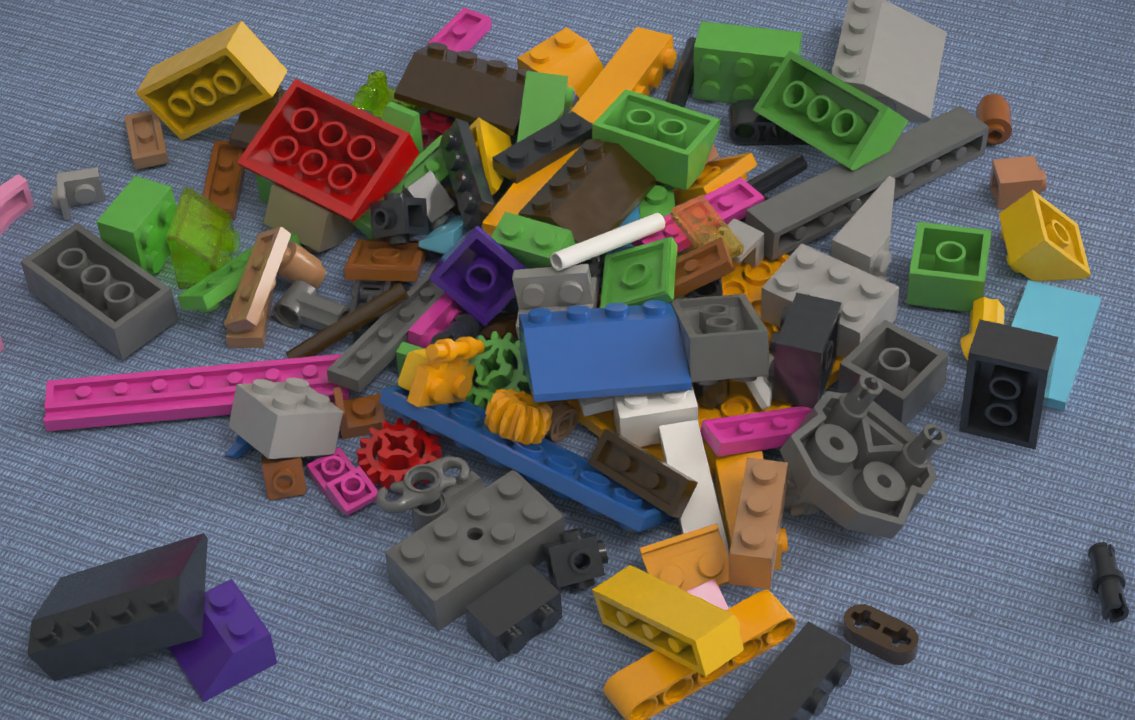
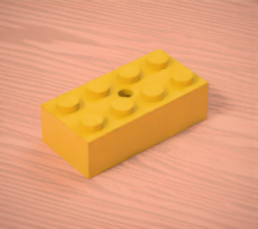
(212, 81)

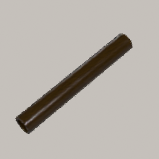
(350, 323)

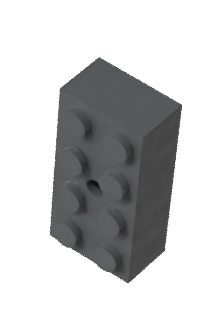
(100, 290)
(473, 548)

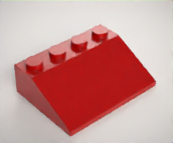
(329, 152)

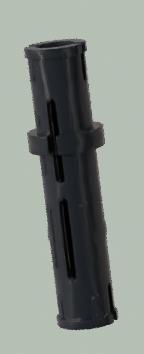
(464, 326)

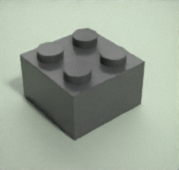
(903, 363)

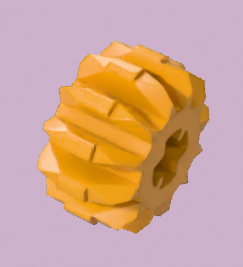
(518, 417)

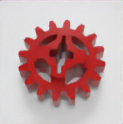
(397, 451)

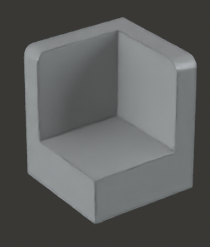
(751, 239)

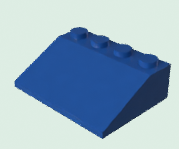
(603, 351)

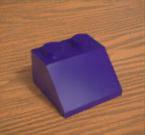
(477, 274)
(231, 644)

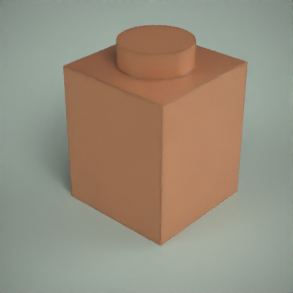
(1014, 178)

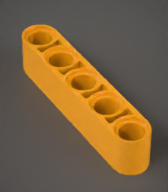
(660, 682)

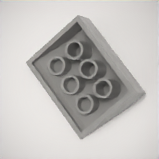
(891, 56)

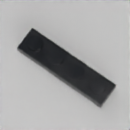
(466, 174)

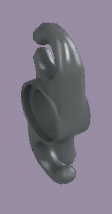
(414, 497)

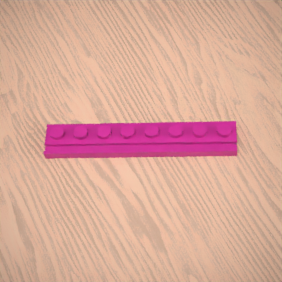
(171, 392)

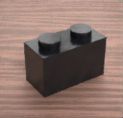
(514, 612)

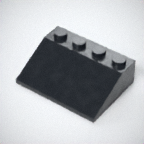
(121, 609)

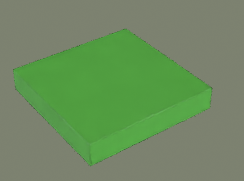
(640, 274)

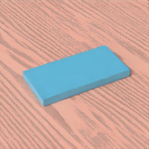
(1063, 315)

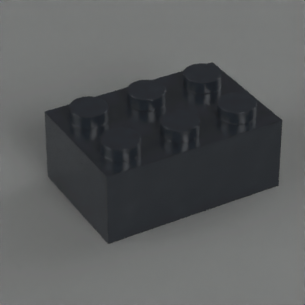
(1007, 383)

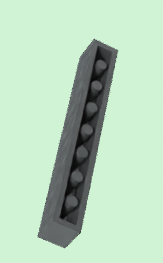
(838, 193)

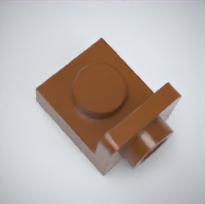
(359, 414)
(283, 477)

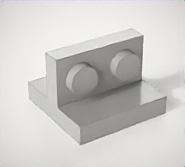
(554, 289)

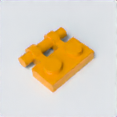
(447, 374)

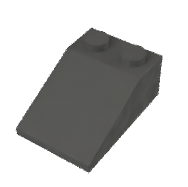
(722, 338)

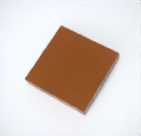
(383, 262)

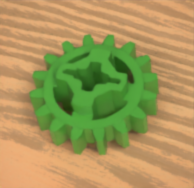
(496, 370)

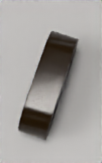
(880, 634)

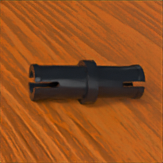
(1108, 582)

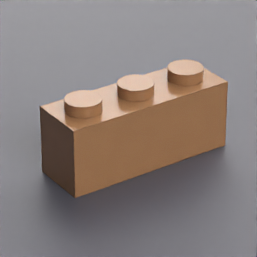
(758, 523)

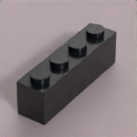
(798, 679)

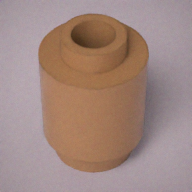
(301, 265)

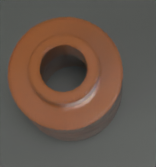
(996, 114)

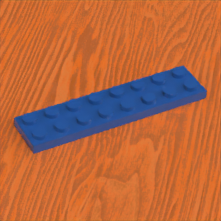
(541, 463)

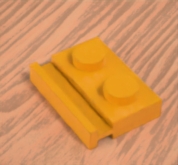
(689, 558)

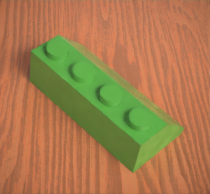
(829, 113)

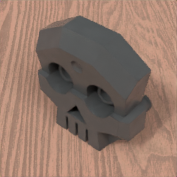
(861, 461)

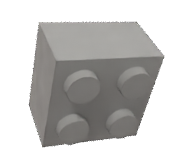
(285, 418)

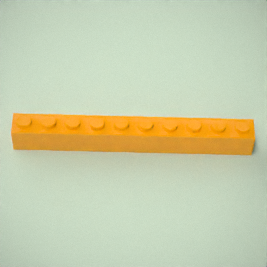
(634, 67)

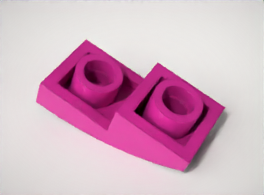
(341, 482)

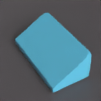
(444, 236)

